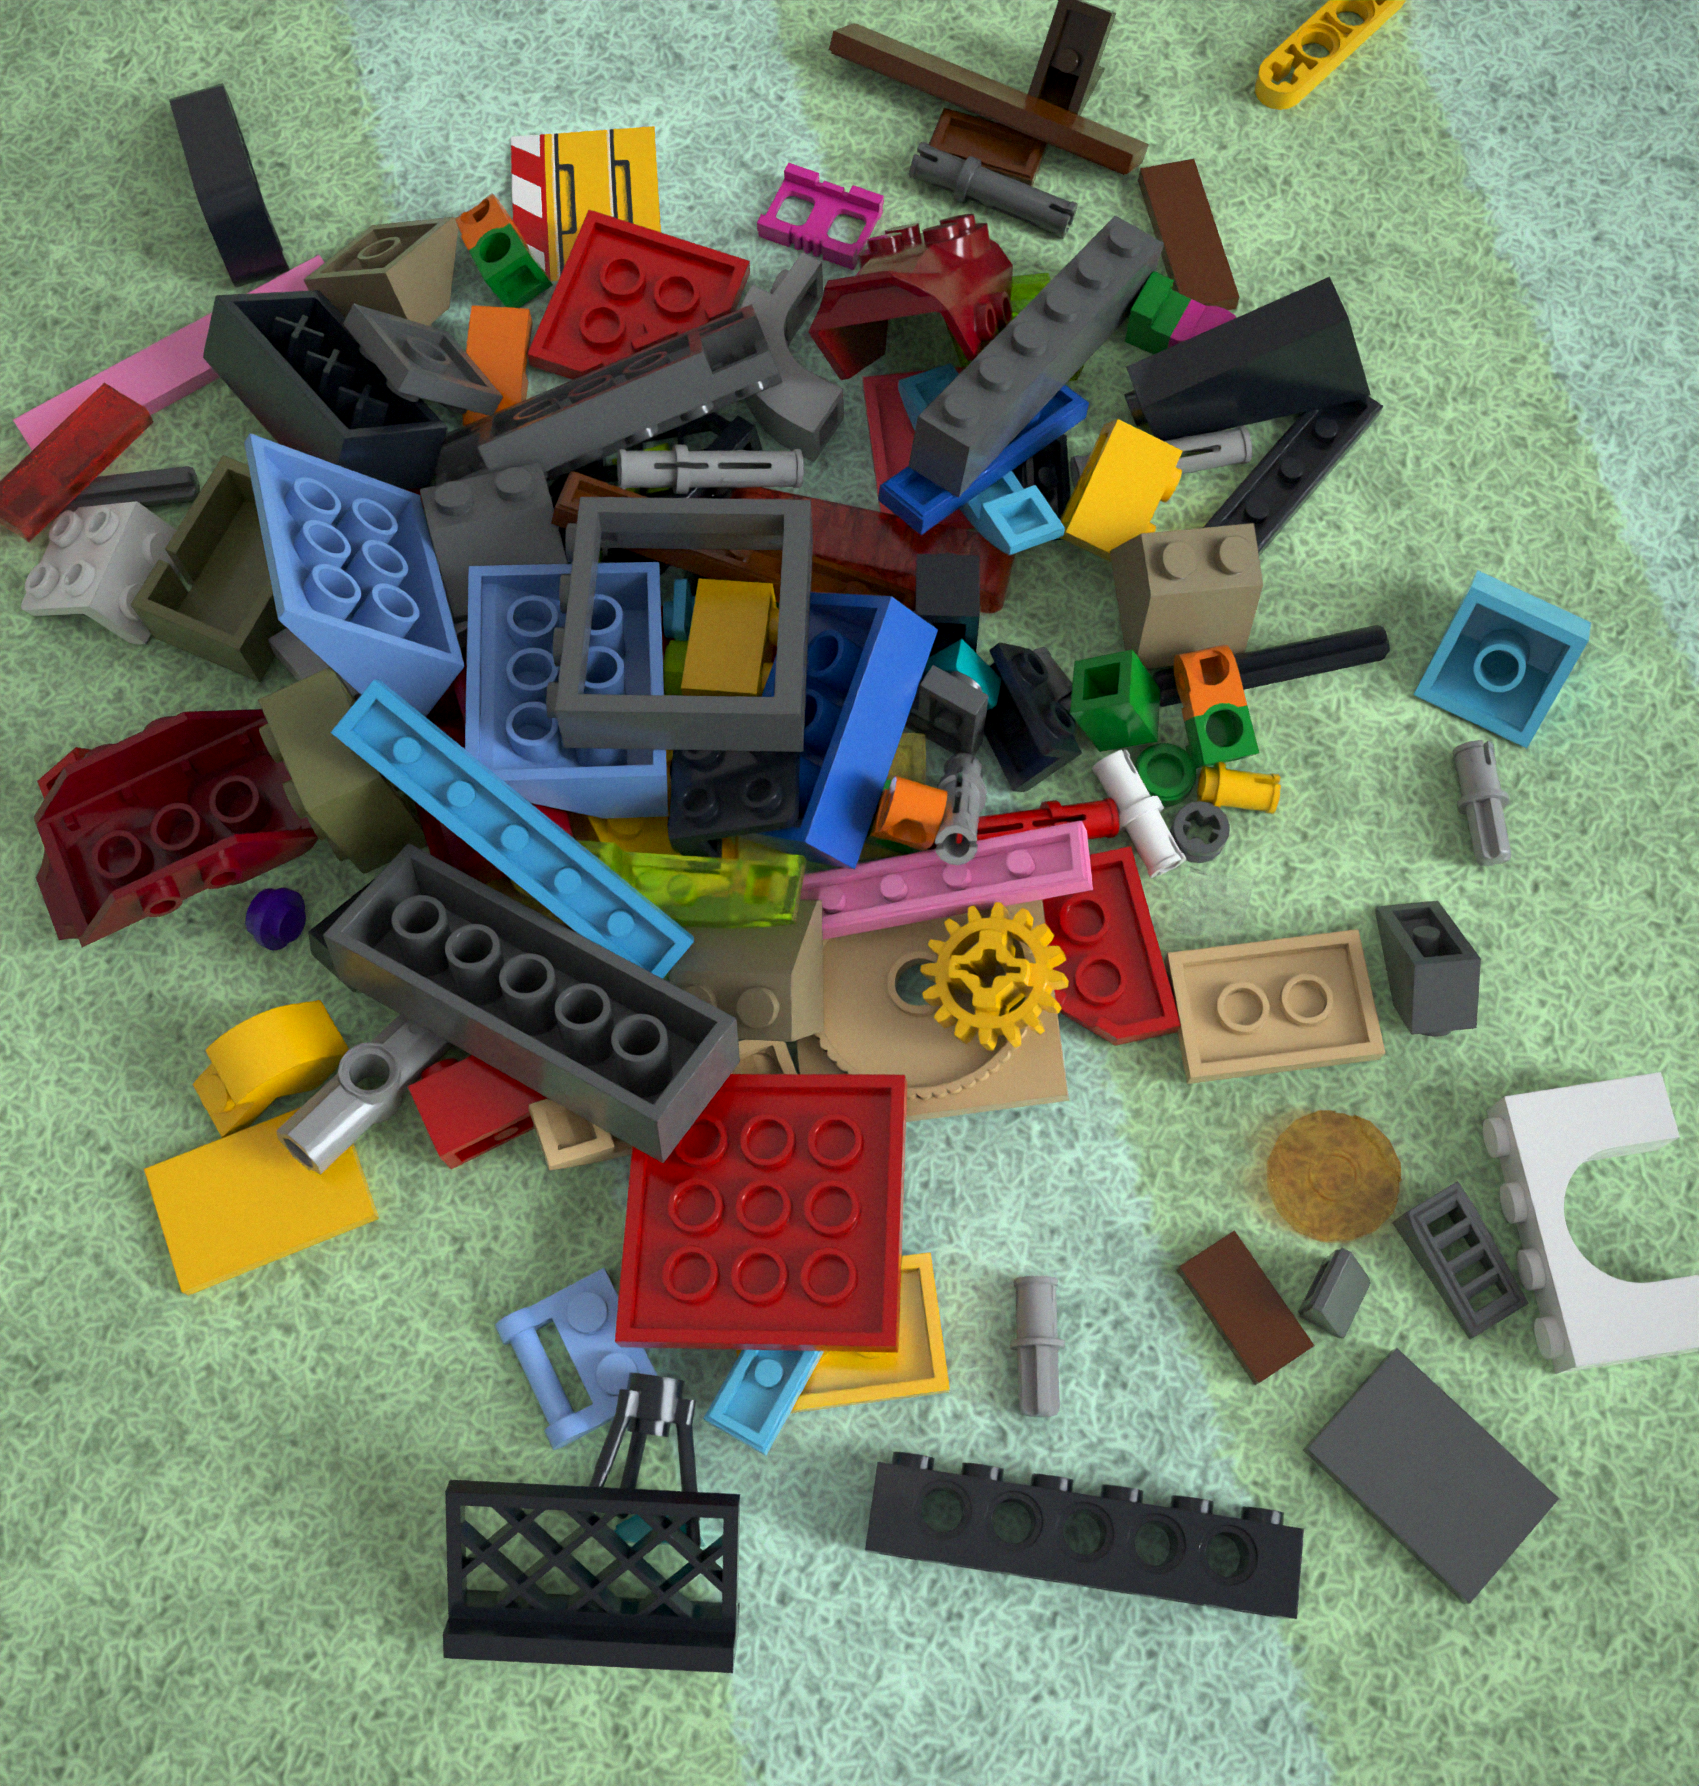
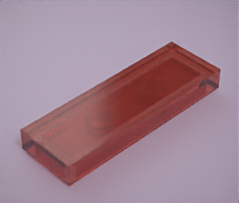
(69, 460)

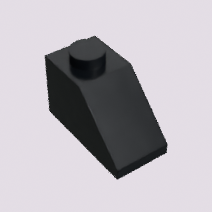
(949, 597)

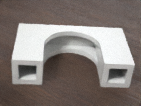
(1583, 1311)

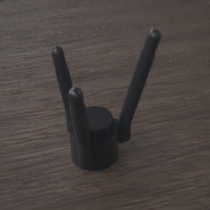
(645, 1409)

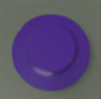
(276, 917)

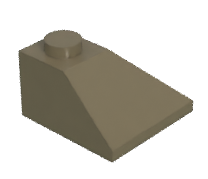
(393, 270)

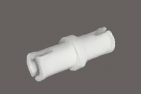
(1139, 813)

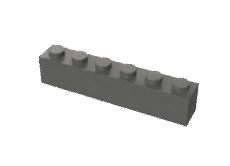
(1033, 357)

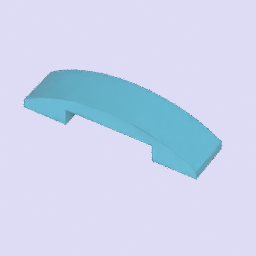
(1003, 512)

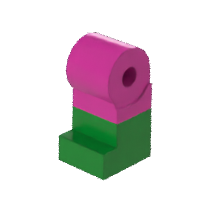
(1168, 318)

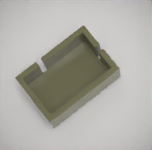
(225, 561)
(329, 781)

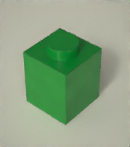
(1115, 700)

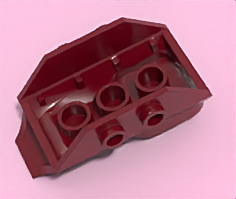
(913, 273)
(163, 819)

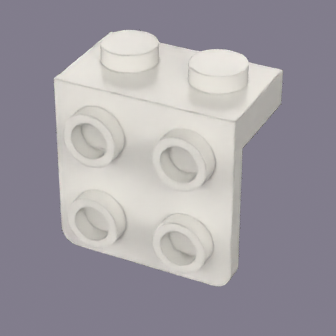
(99, 565)

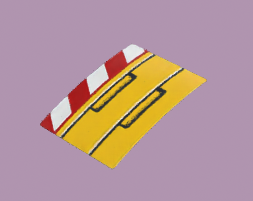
(572, 172)

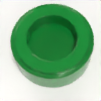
(1166, 772)

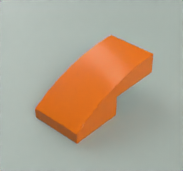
(499, 347)

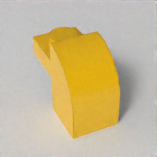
(268, 1058)

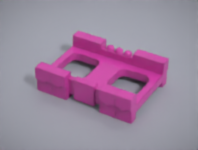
(828, 203)

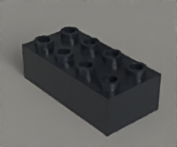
(315, 388)

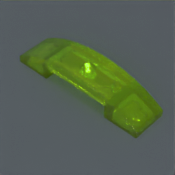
(713, 892)

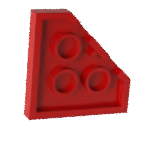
(629, 292)
(1112, 955)

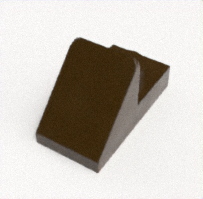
(1072, 55)

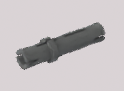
(973, 182)

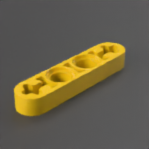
(1322, 29)

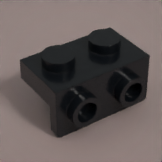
(1027, 725)

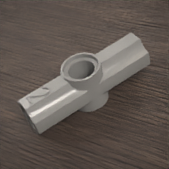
(343, 1111)

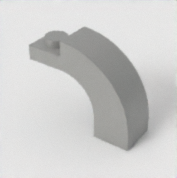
(804, 407)

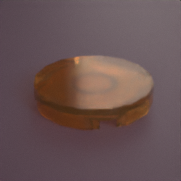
(1319, 1192)

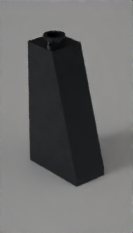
(1252, 368)

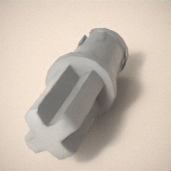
(1482, 801)
(1037, 1346)

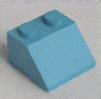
(1503, 659)

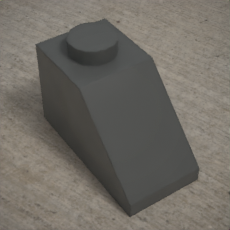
(1429, 968)

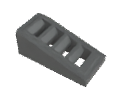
(1427, 1251)

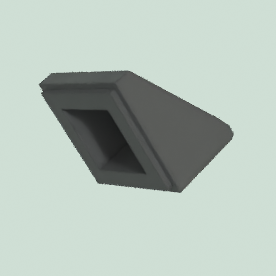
(1335, 1293)

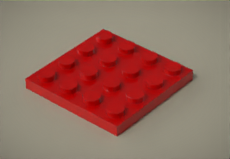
(772, 1221)

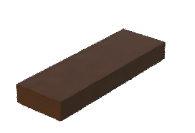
(1189, 233)

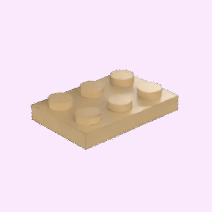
(1274, 1006)

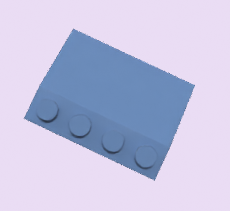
(355, 573)
(513, 662)

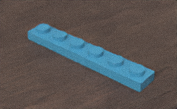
(509, 830)

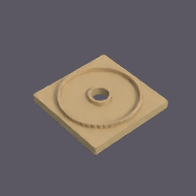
(879, 1033)

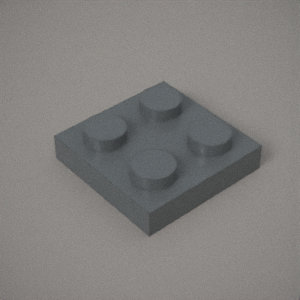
(422, 361)

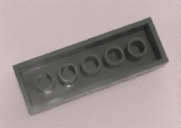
(535, 1000)

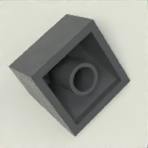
(490, 523)

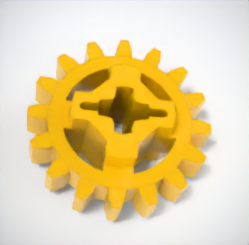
(994, 949)

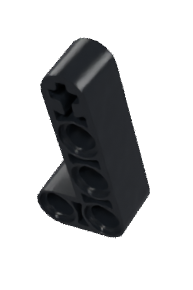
(227, 185)

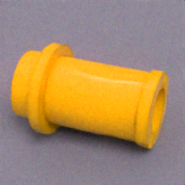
(1238, 788)

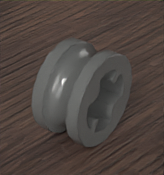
(1203, 814)

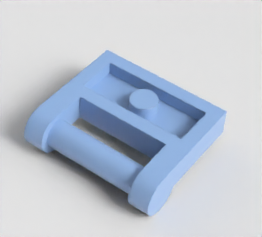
(587, 1324)

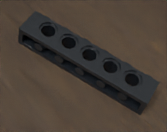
(1261, 1585)

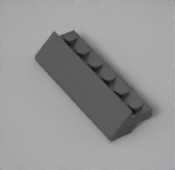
(618, 403)

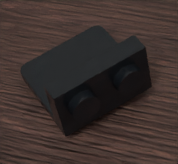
(730, 796)

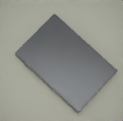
(1431, 1475)

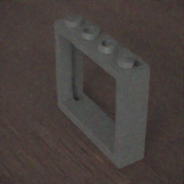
(674, 720)

